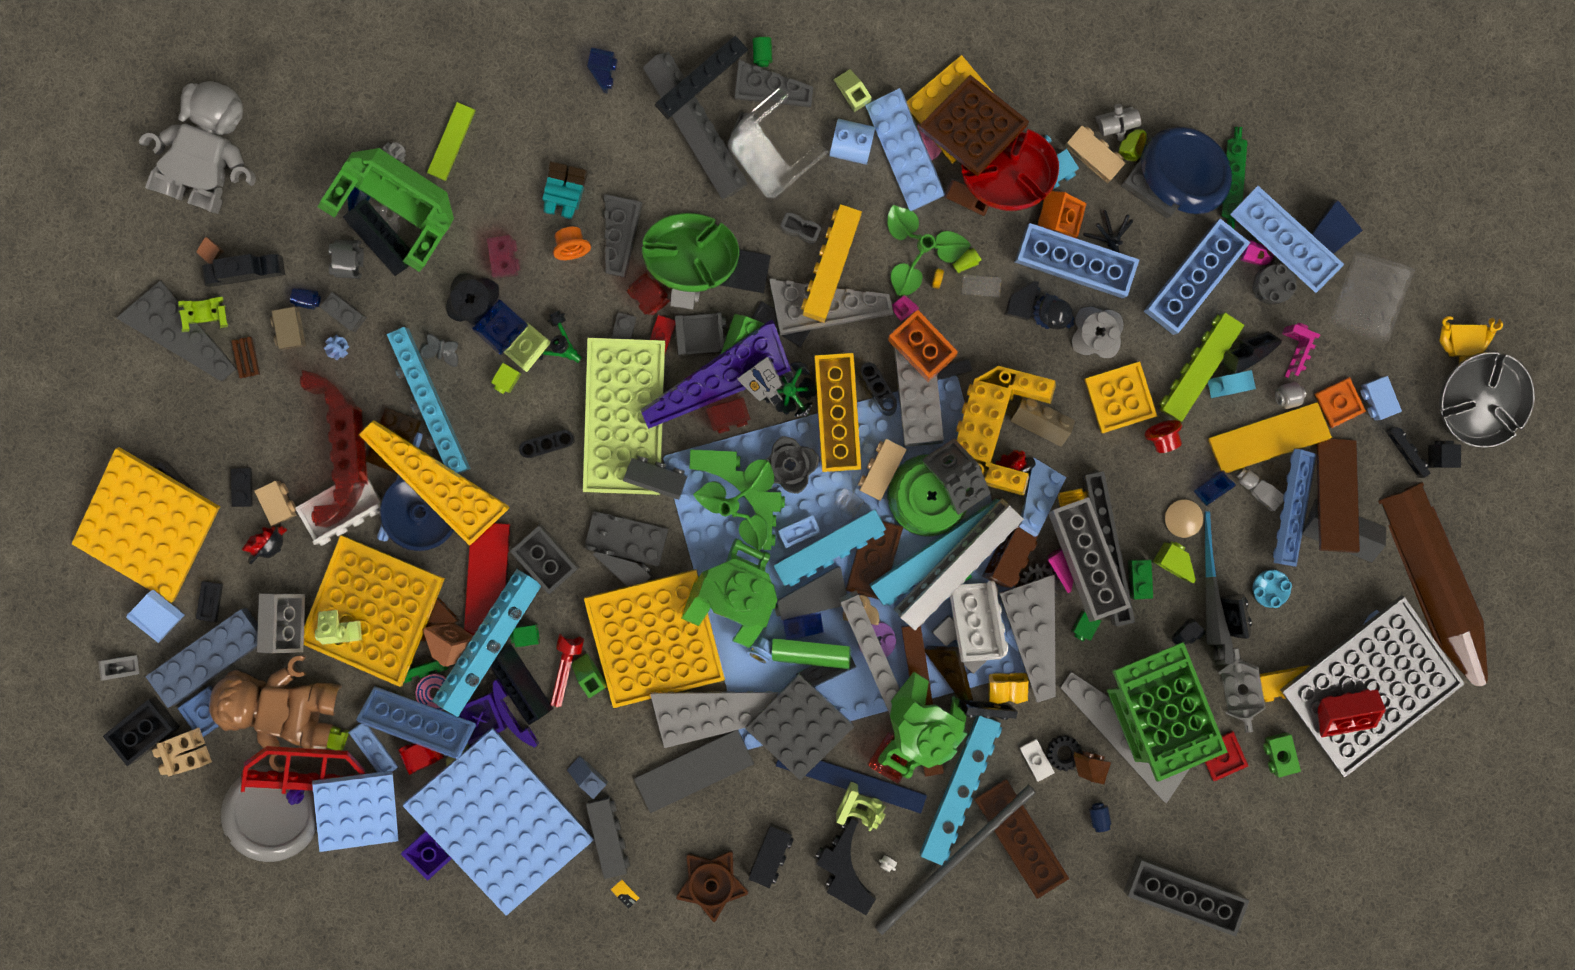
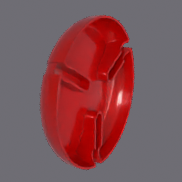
(1018, 175)

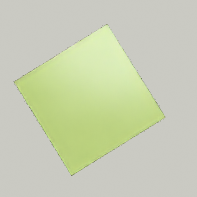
(527, 347)

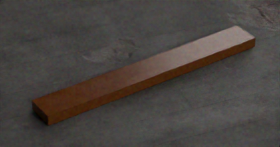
(917, 663)

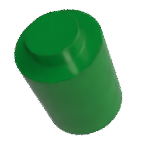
(762, 51)

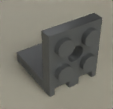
(958, 475)

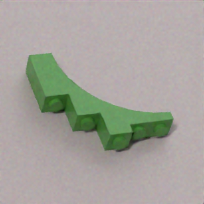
(724, 465)

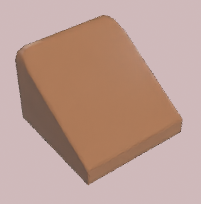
(209, 250)

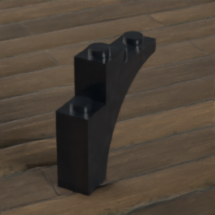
(837, 860)

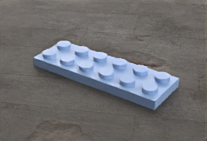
(905, 150)
(1287, 239)

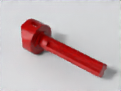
(569, 648)

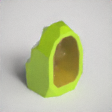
(1133, 145)

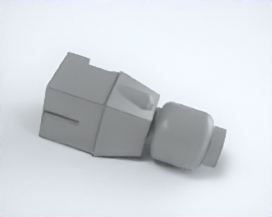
(1260, 489)

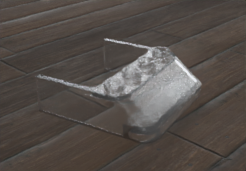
(759, 155)

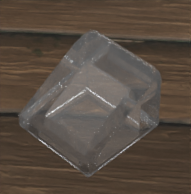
(848, 502)

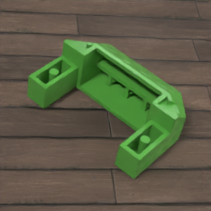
(400, 191)

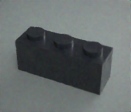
(771, 856)

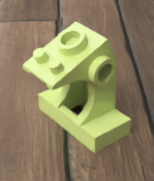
(331, 631)
(870, 817)

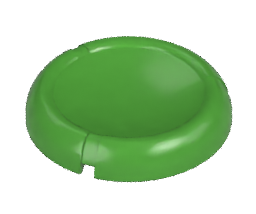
(690, 252)

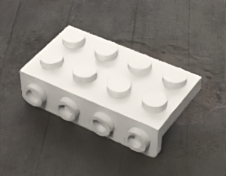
(367, 505)
(978, 622)

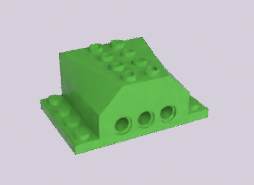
(1165, 713)

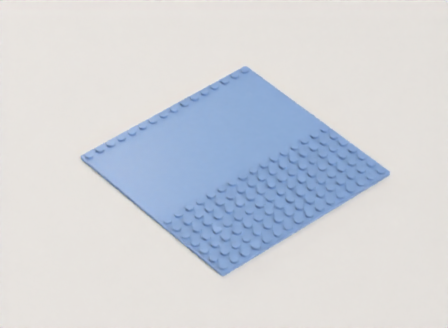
(712, 535)

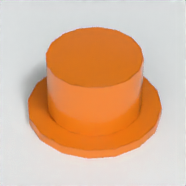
(570, 244)

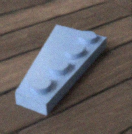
(1039, 496)

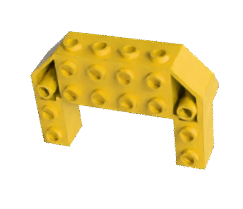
(985, 416)

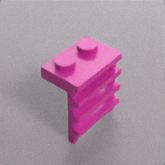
(1305, 337)

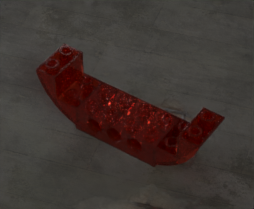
(350, 480)

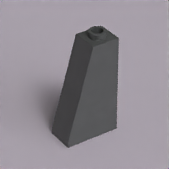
(814, 596)

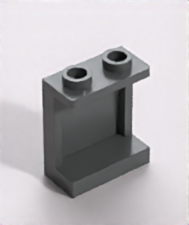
(700, 333)

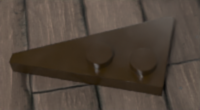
(951, 668)

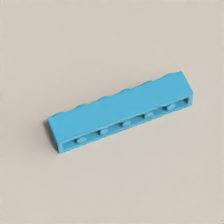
(829, 547)

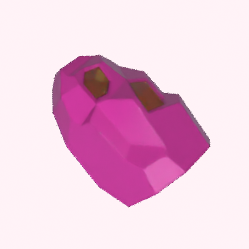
(1257, 254)

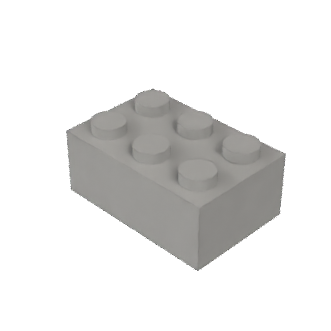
(281, 623)

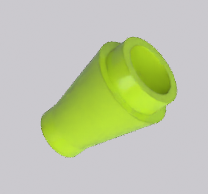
(967, 260)

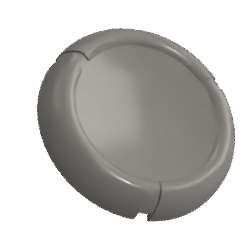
(264, 822)

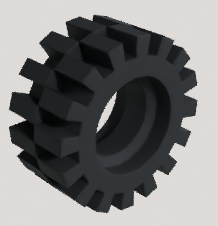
(1055, 745)

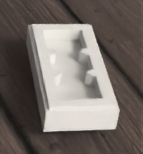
(1036, 760)

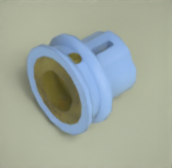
(761, 651)

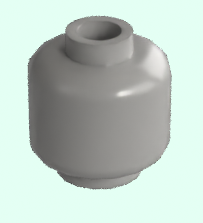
(1290, 395)

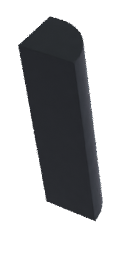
(378, 236)
(520, 685)

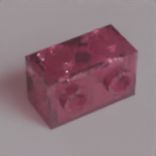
(500, 258)

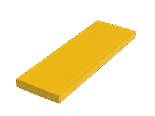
(1269, 438)

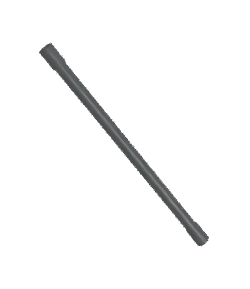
(1020, 799)

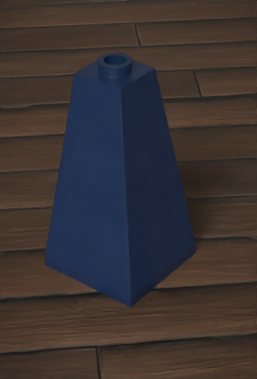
(1335, 227)

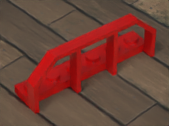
(291, 780)

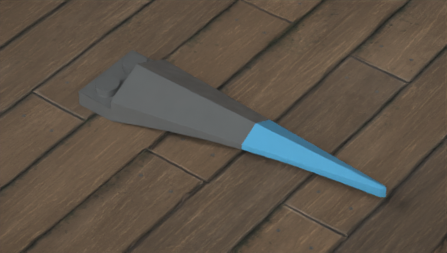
(1215, 620)

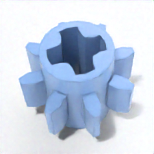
(336, 347)

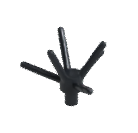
(1113, 239)

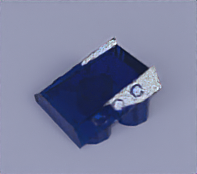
(500, 327)

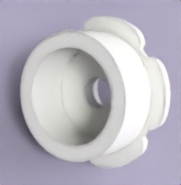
(887, 863)

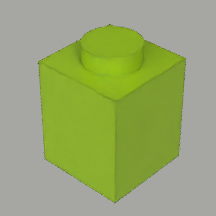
(505, 378)

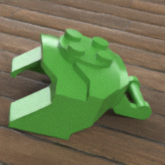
(735, 592)
(922, 732)

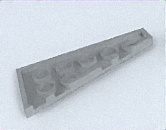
(1032, 622)

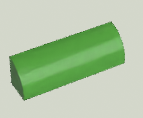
(811, 653)

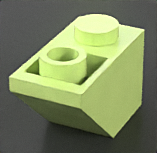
(853, 90)

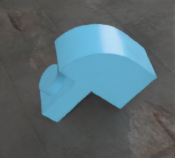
(1231, 384)

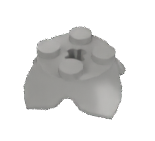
(1085, 339)

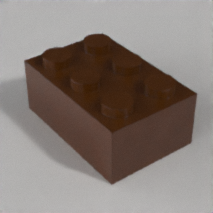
(1010, 558)

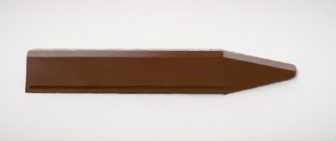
(1438, 581)

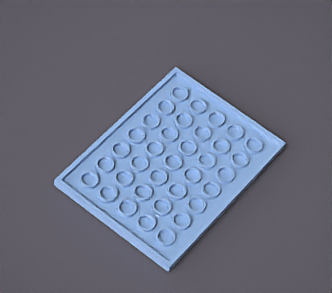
(498, 821)

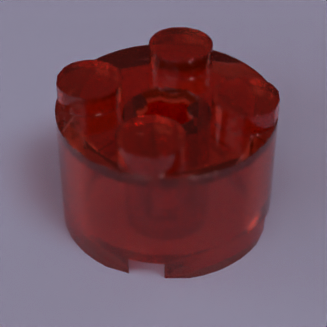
(649, 294)

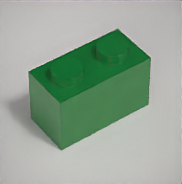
(1140, 579)

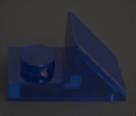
(1214, 487)

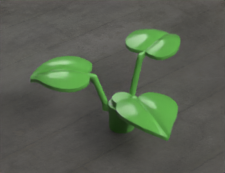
(950, 248)
(712, 497)

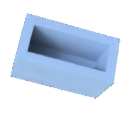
(1380, 398)

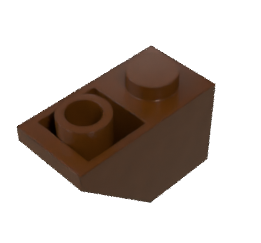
(962, 196)
(1092, 766)

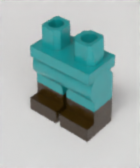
(563, 195)

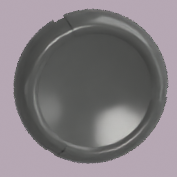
(1486, 399)

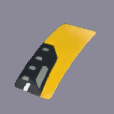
(625, 894)

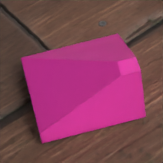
(905, 306)

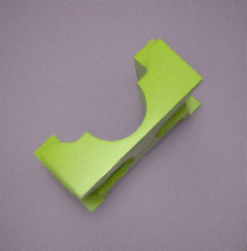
(202, 312)

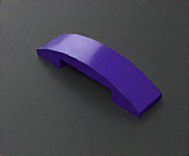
(525, 735)

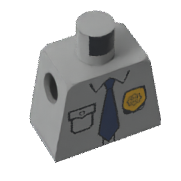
(763, 381)

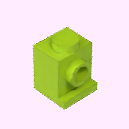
(337, 739)

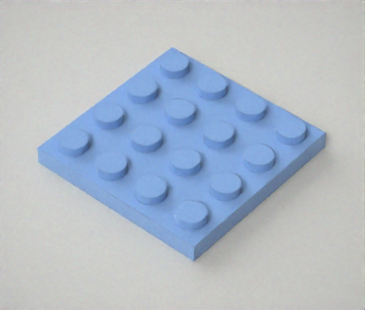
(355, 811)

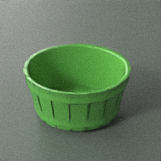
(909, 501)

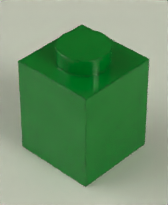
(1083, 628)
(525, 635)

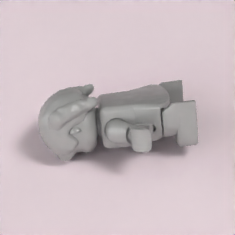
(199, 152)

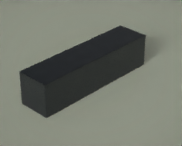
(954, 369)

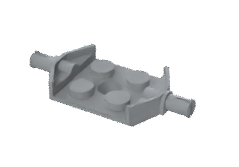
(1239, 704)

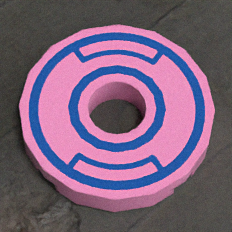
(424, 686)

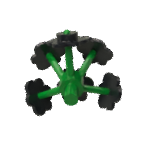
(805, 389)

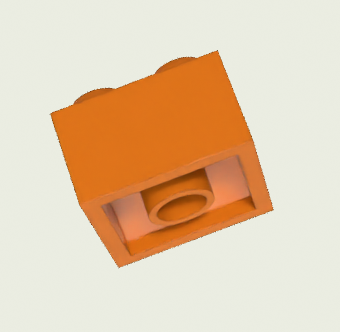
(1062, 213)

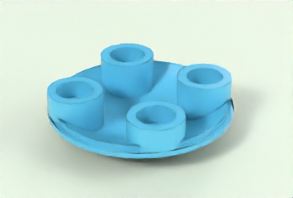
(1271, 588)

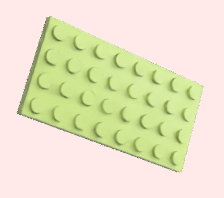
(619, 383)

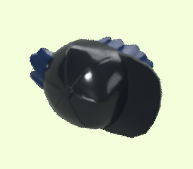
(1053, 313)

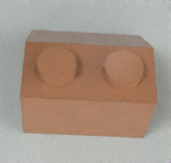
(447, 642)

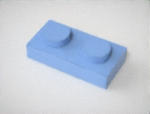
(799, 531)

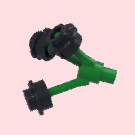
(560, 344)

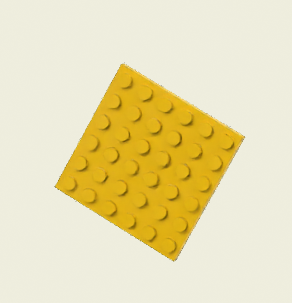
(145, 524)
(388, 600)
(648, 644)

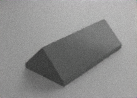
(1371, 535)

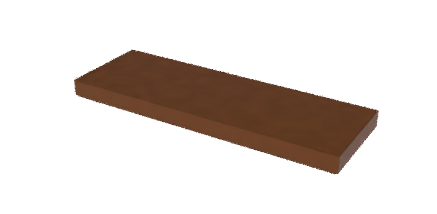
(1338, 496)
(1023, 841)

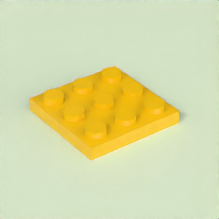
(1120, 397)

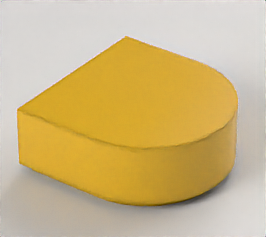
(937, 278)

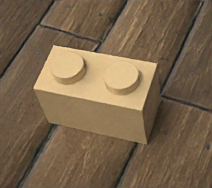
(276, 502)

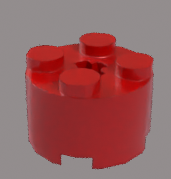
(418, 757)

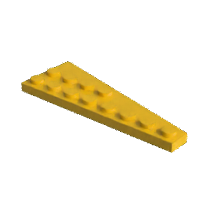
(450, 495)

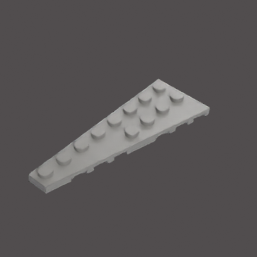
(1101, 713)
(705, 714)

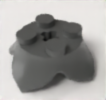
(804, 458)

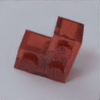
(728, 415)

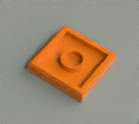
(1340, 402)

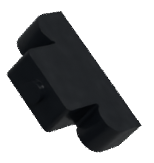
(242, 269)

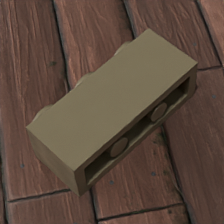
(1043, 421)

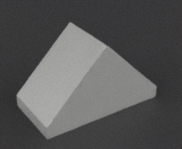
(118, 667)

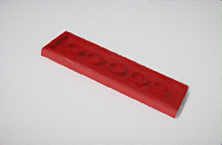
(486, 574)

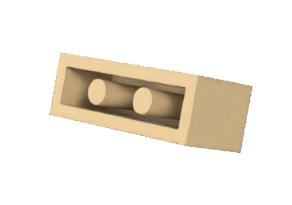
(1095, 153)
(881, 469)

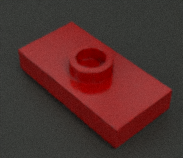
(663, 330)

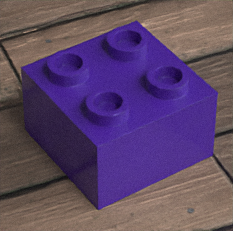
(484, 714)

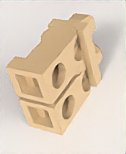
(174, 753)

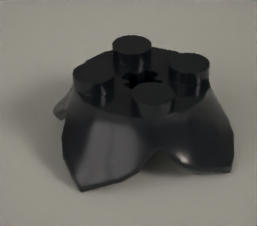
(465, 285)

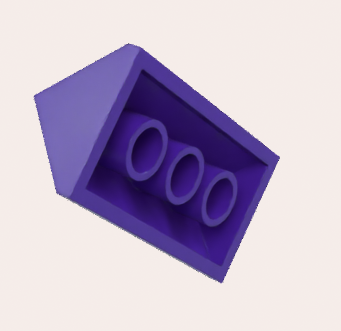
(426, 855)

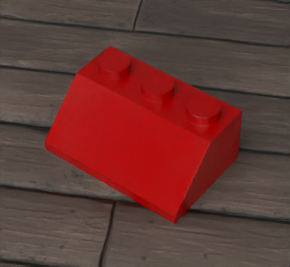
(1350, 712)

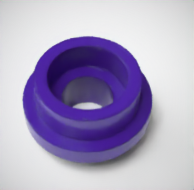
(295, 796)

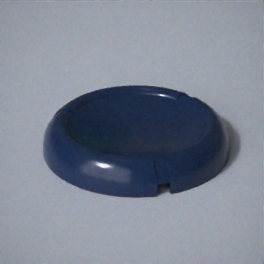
(1187, 169)

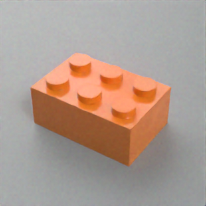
(922, 345)

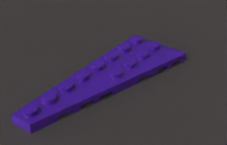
(719, 377)

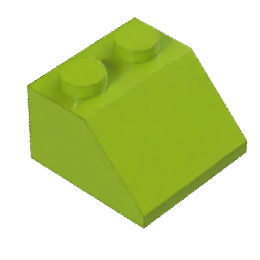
(1176, 561)

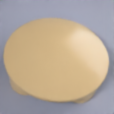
(1183, 518)

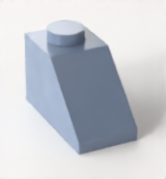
(587, 777)

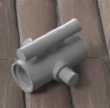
(1118, 121)

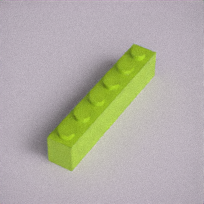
(1201, 367)

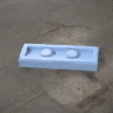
(373, 748)

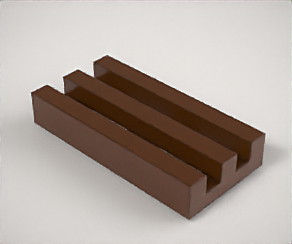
(245, 357)

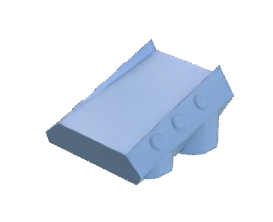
(155, 615)

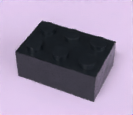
(141, 731)

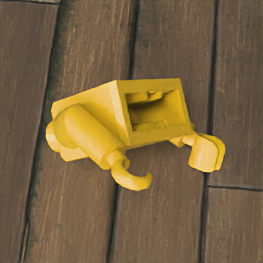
(1467, 340)

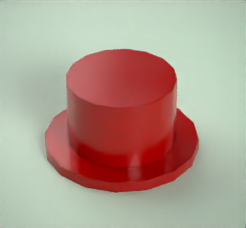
(1165, 435)

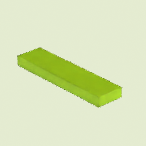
(451, 141)

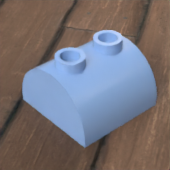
(852, 141)

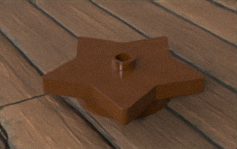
(711, 898)

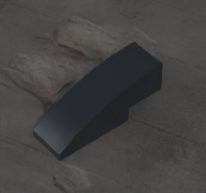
(1250, 351)

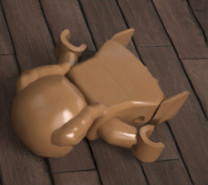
(277, 710)

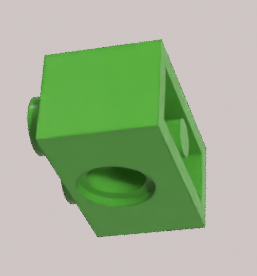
(1289, 763)

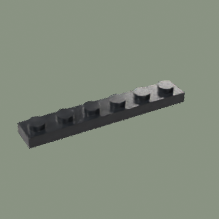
(701, 77)

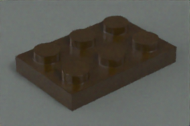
(400, 424)

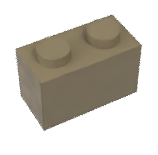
(288, 328)

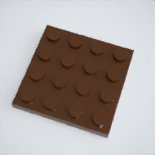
(973, 125)

